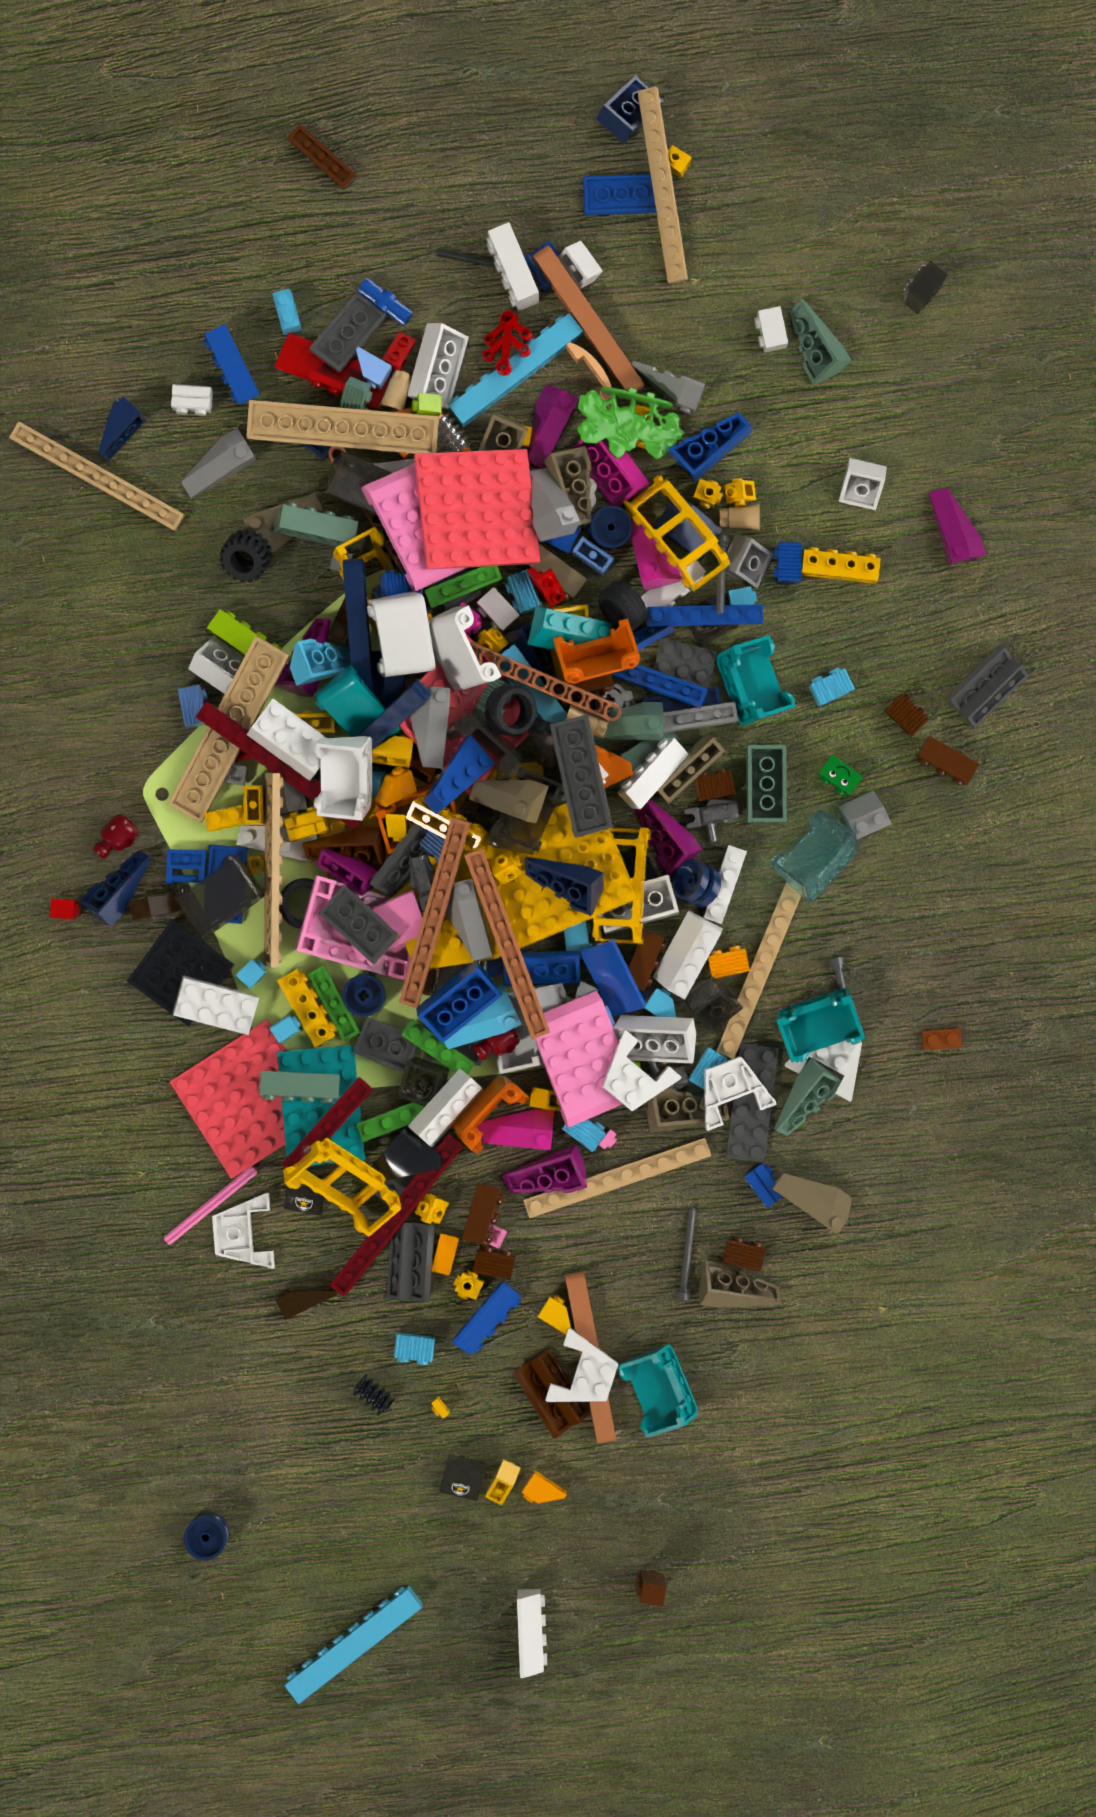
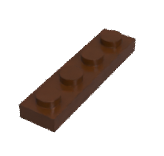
(321, 157)

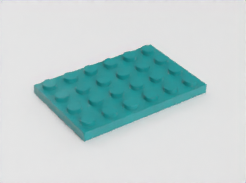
(302, 1116)

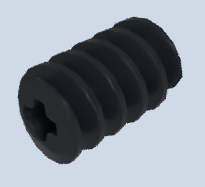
(373, 1395)

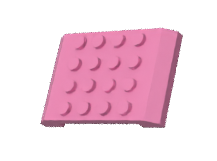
(399, 512)
(324, 941)
(578, 1056)

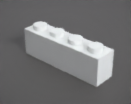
(668, 594)
(652, 773)
(729, 874)

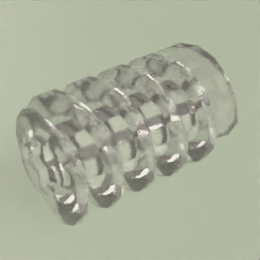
(451, 436)

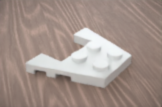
(839, 1057)
(629, 1082)
(728, 1082)
(234, 1233)
(592, 1376)

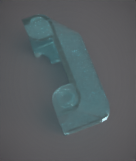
(817, 856)

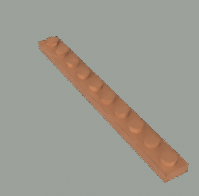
(434, 912)
(507, 943)

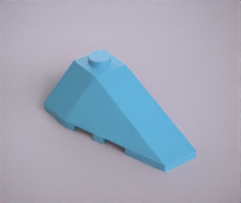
(317, 661)
(492, 1021)

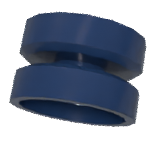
(598, 530)
(696, 883)
(354, 1001)
(196, 1541)

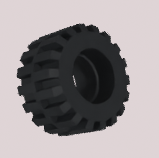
(253, 545)

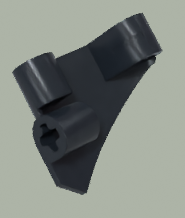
(407, 1157)

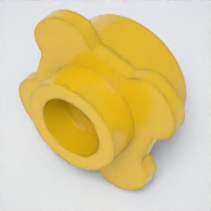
(252, 863)

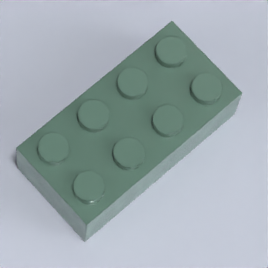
(314, 526)
(766, 784)
(298, 1085)

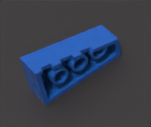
(232, 365)
(707, 448)
(461, 771)

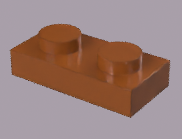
(941, 1039)

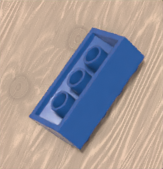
(458, 1001)
(486, 1317)

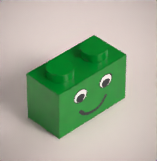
(839, 776)

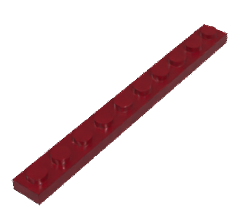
(238, 737)
(409, 1200)

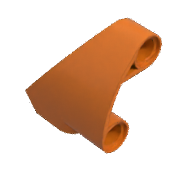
(614, 765)

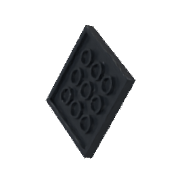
(172, 957)

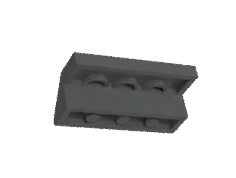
(987, 686)
(411, 1262)

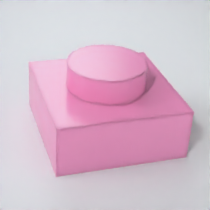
(609, 1139)
(499, 1235)

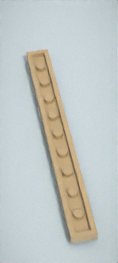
(662, 185)
(97, 476)
(759, 971)
(620, 1177)

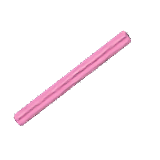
(210, 1205)

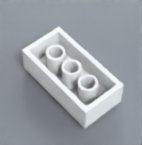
(513, 266)
(287, 738)
(215, 1005)

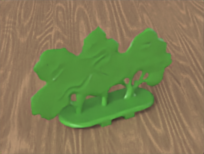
(624, 425)

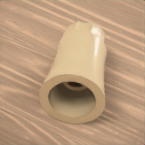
(396, 392)
(741, 517)
(598, 724)

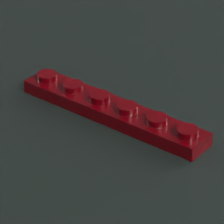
(331, 1120)

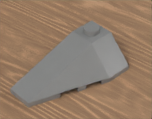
(552, 510)

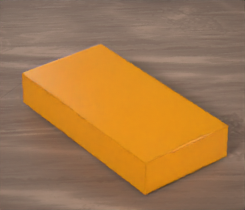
(445, 1254)

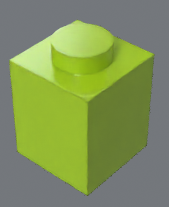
(427, 404)

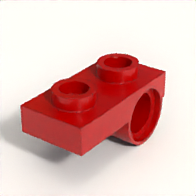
(399, 351)

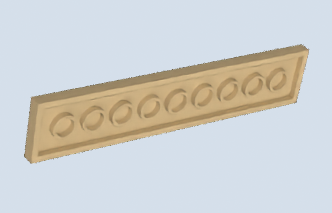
(342, 427)
(243, 705)
(272, 878)

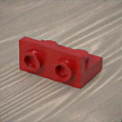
(547, 586)

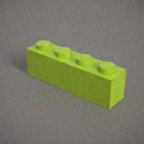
(234, 632)

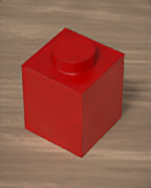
(64, 909)

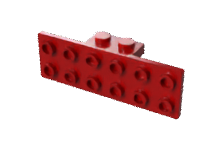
(300, 362)

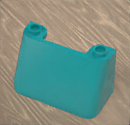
(752, 681)
(350, 702)
(819, 1024)
(660, 1390)

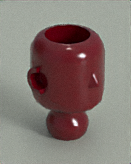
(116, 835)
(497, 1044)

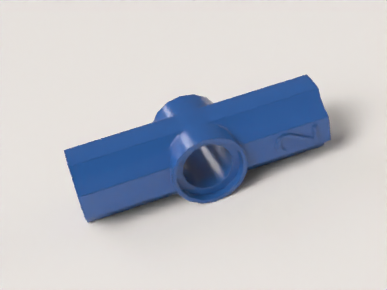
(385, 301)

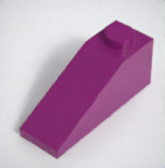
(349, 871)

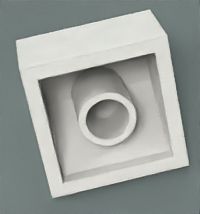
(862, 484)

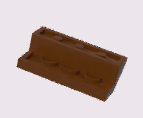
(535, 1381)

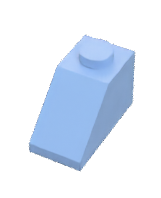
(373, 369)

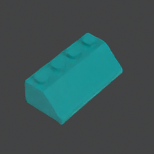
(552, 624)

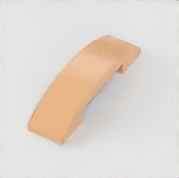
(579, 355)

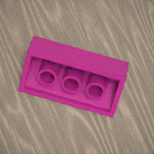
(614, 477)

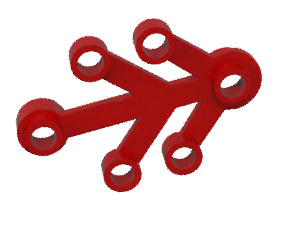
(507, 321)

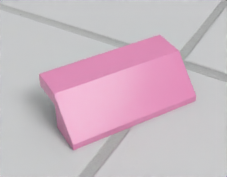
(403, 915)

